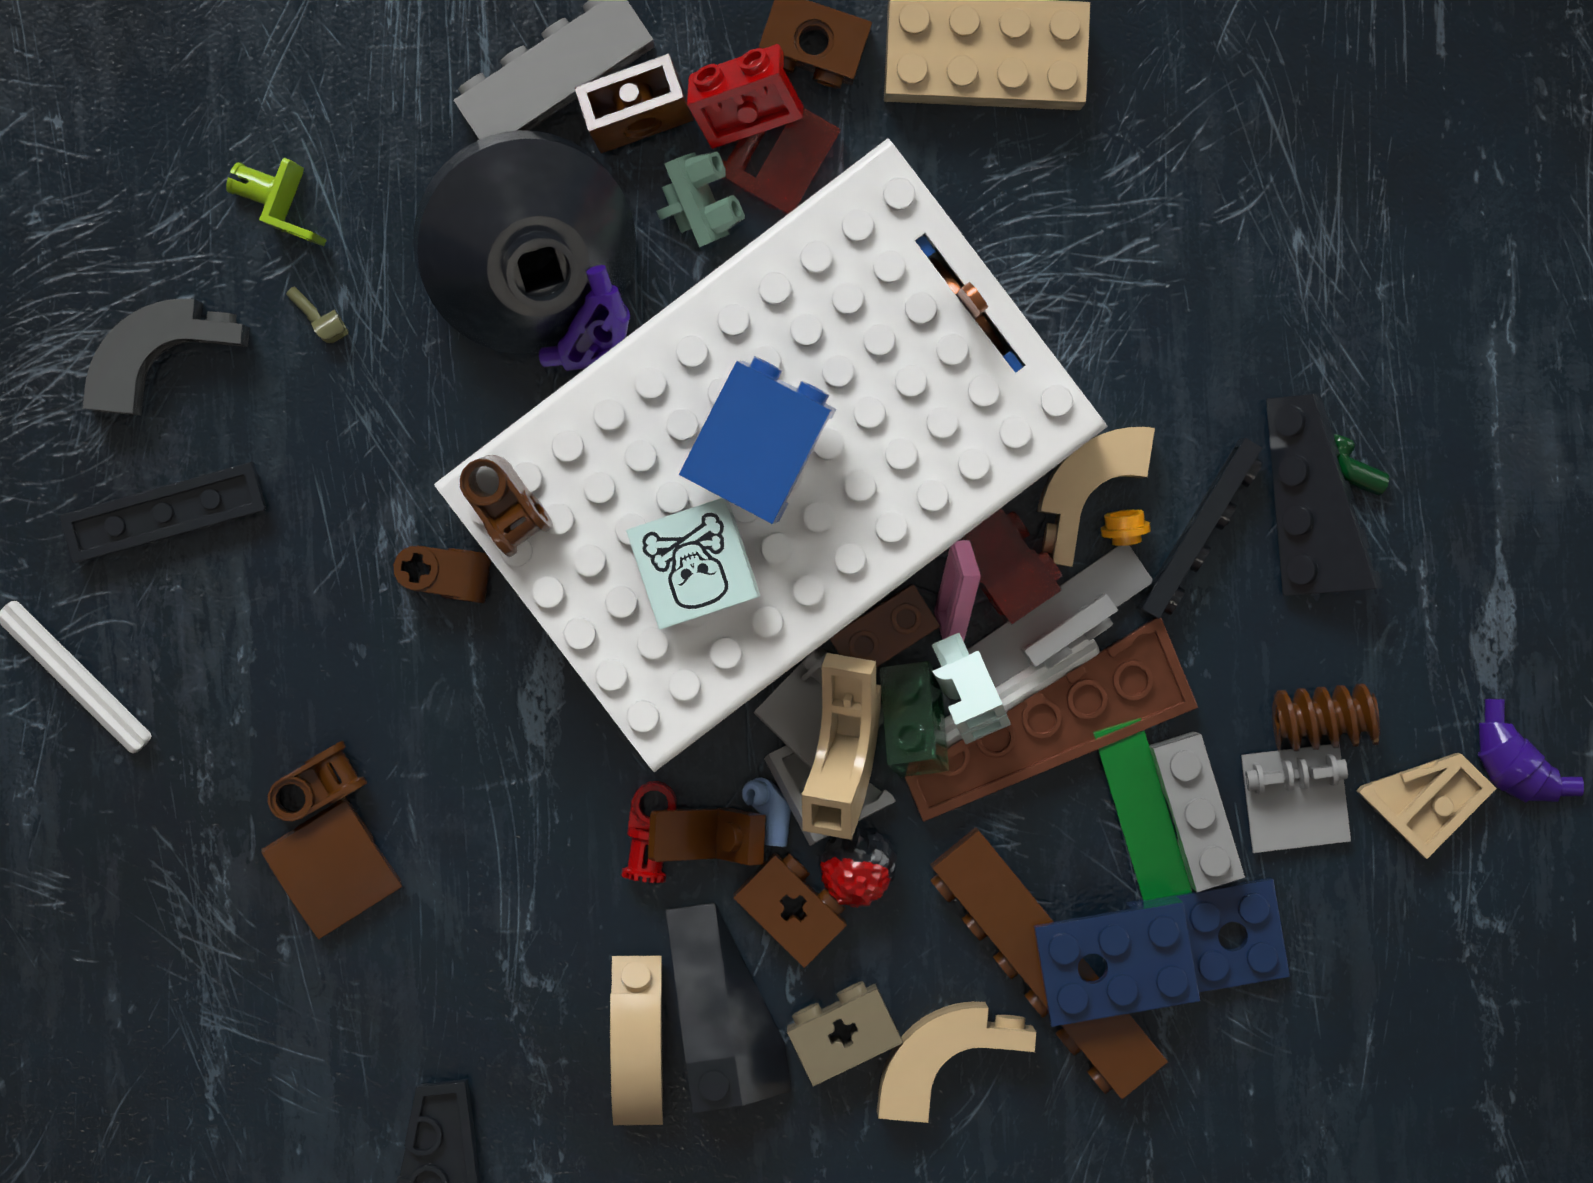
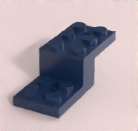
(1161, 952)

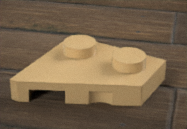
(1429, 800)

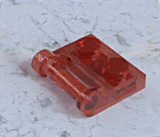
(789, 165)

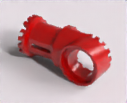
(639, 832)

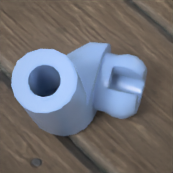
(769, 801)

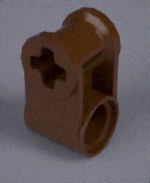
(505, 506)
(453, 572)
(317, 782)

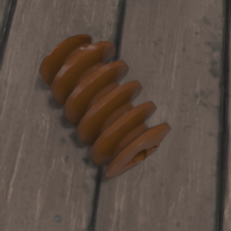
(1325, 716)

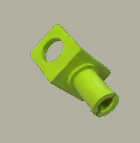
(274, 193)

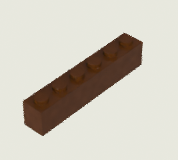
(1006, 914)

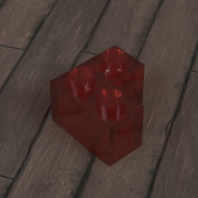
(1010, 572)

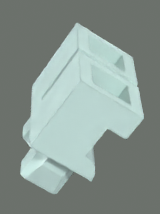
(967, 679)

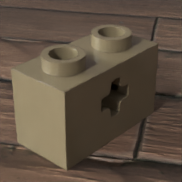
(829, 1056)

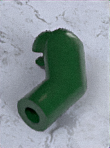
(1359, 473)

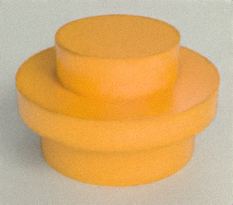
(1125, 527)

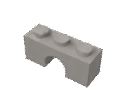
(1196, 811)

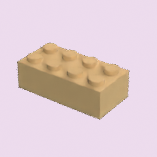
(988, 53)

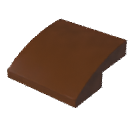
(331, 868)

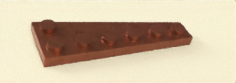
(1055, 725)

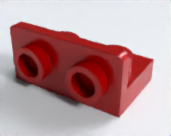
(743, 96)

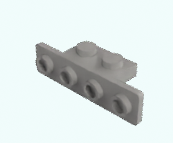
(1074, 611)

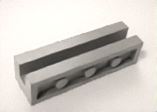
(544, 78)

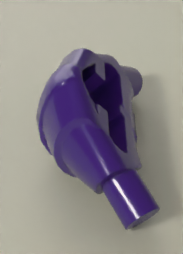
(595, 328)
(1517, 764)

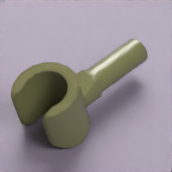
(327, 327)

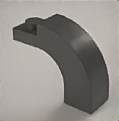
(128, 351)

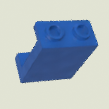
(757, 439)

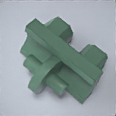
(693, 201)

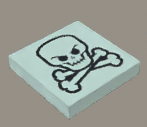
(693, 563)

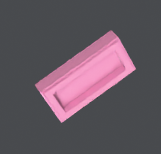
(957, 590)

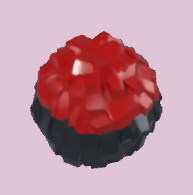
(858, 868)

